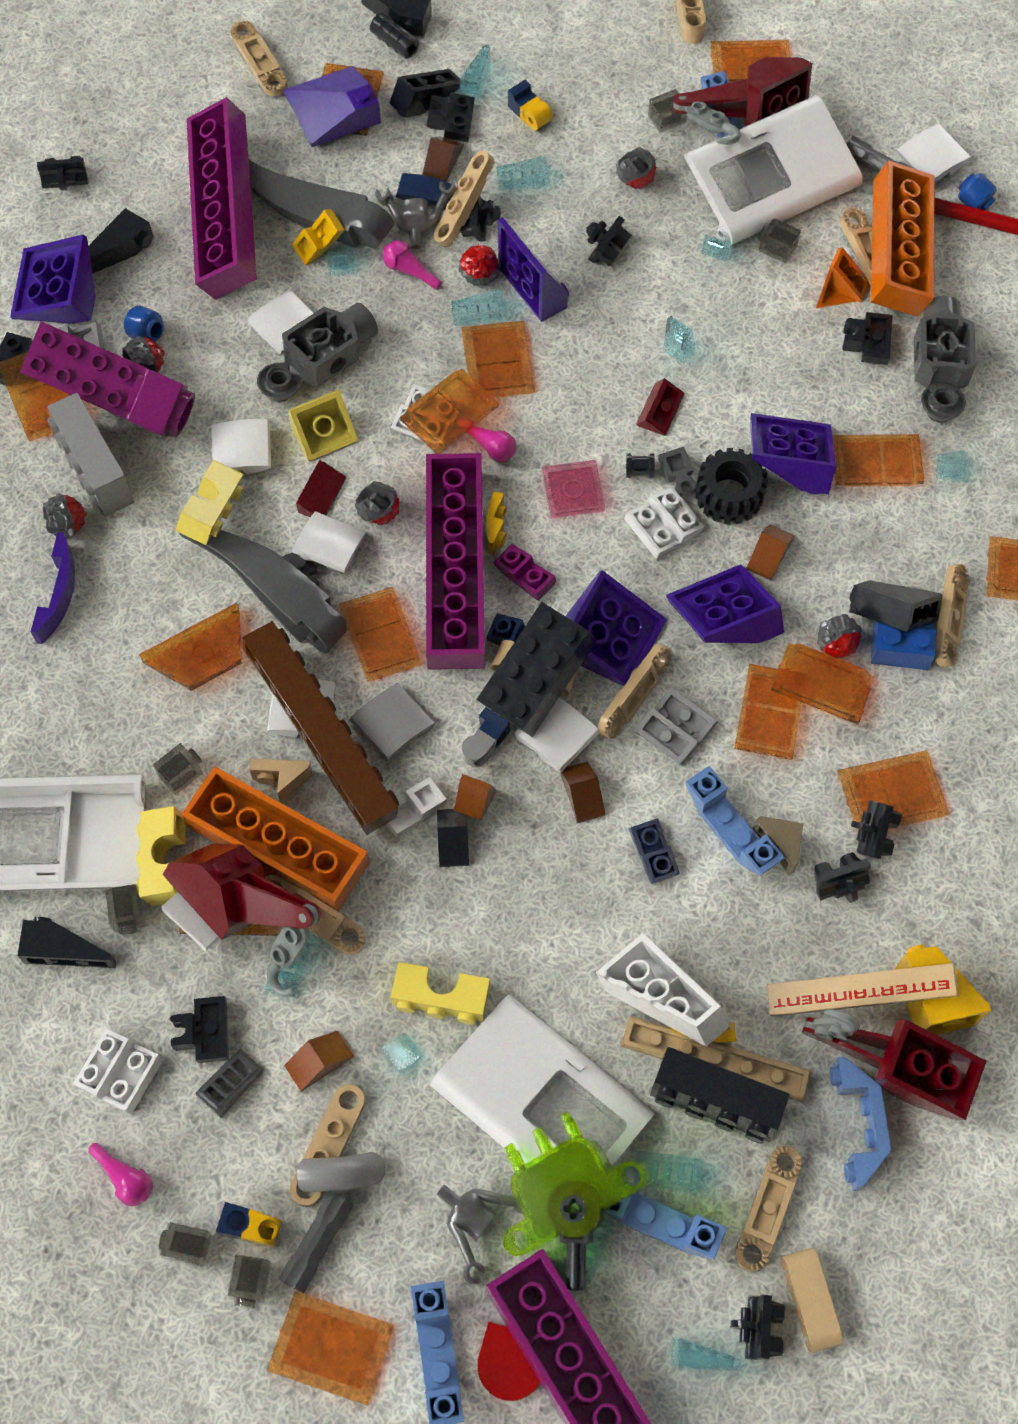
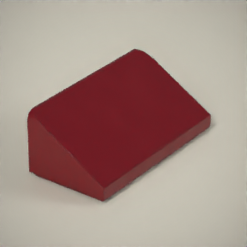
(660, 407)
(320, 490)

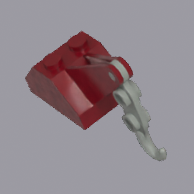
(769, 88)
(231, 894)
(915, 1065)

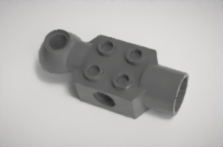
(317, 350)
(944, 358)

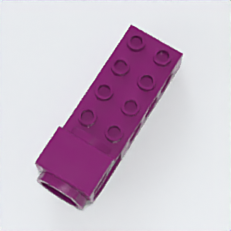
(108, 381)

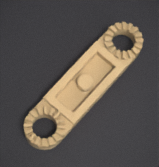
(259, 58)
(464, 198)
(859, 237)
(951, 615)
(635, 691)
(332, 923)
(331, 1135)
(768, 1208)

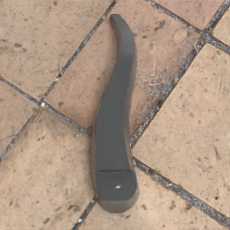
(304, 202)
(281, 588)

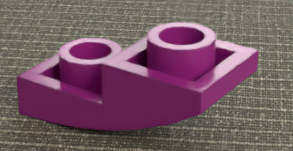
(522, 570)

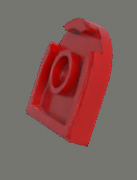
(503, 1366)

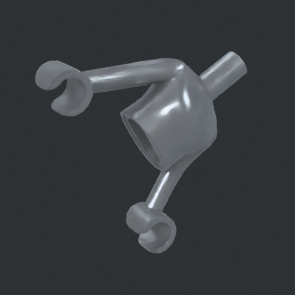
(415, 212)
(472, 1217)

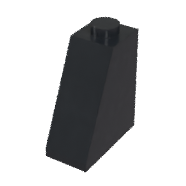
(895, 604)

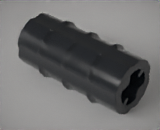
(394, 35)

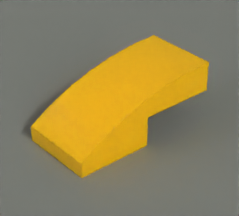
(318, 238)

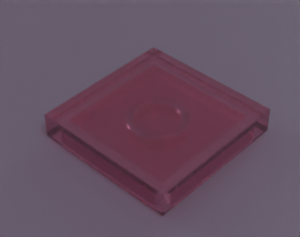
(573, 489)

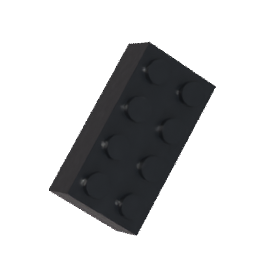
(537, 669)
(719, 1095)

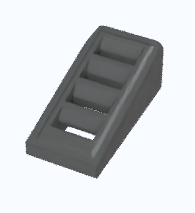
(212, 1083)

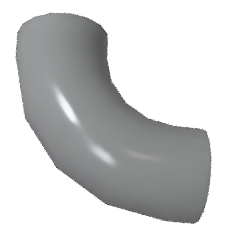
(340, 1172)

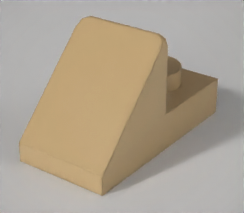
(288, 773)

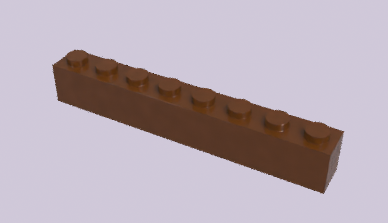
(320, 727)

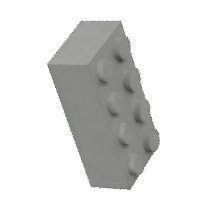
(89, 455)

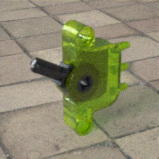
(557, 1179)

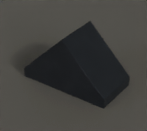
(452, 838)

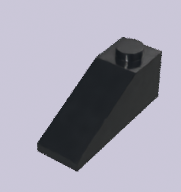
(410, 14)
(414, 91)
(120, 240)
(51, 944)

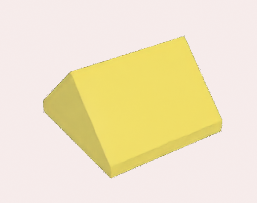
(322, 425)

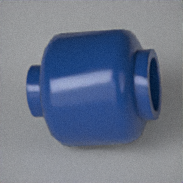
(977, 191)
(143, 323)

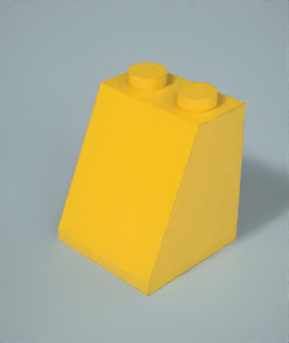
(946, 1013)

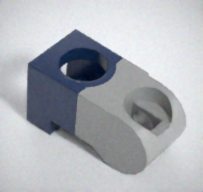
(486, 740)

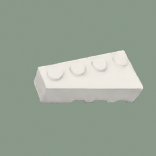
(662, 990)

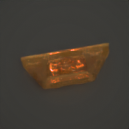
(200, 650)

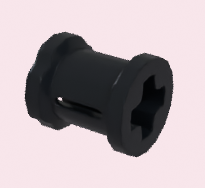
(640, 465)

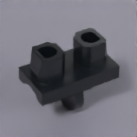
(62, 172)
(482, 214)
(598, 233)
(874, 829)
(843, 881)
(756, 1327)

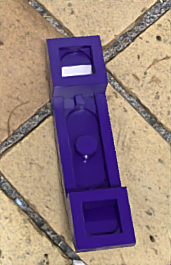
(48, 619)

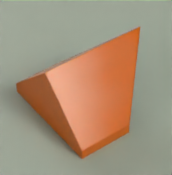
(843, 282)

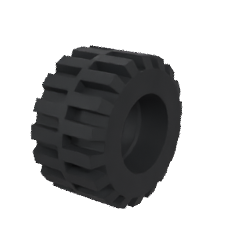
(727, 504)

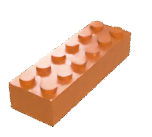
(903, 239)
(277, 837)

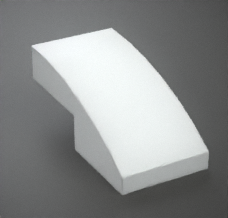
(416, 806)

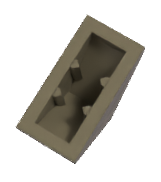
(785, 836)

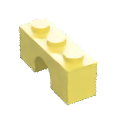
(202, 517)
(158, 832)
(465, 1001)

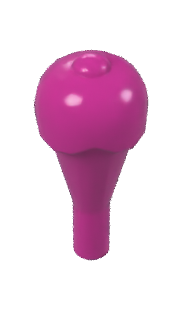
(399, 257)
(499, 445)
(131, 1185)

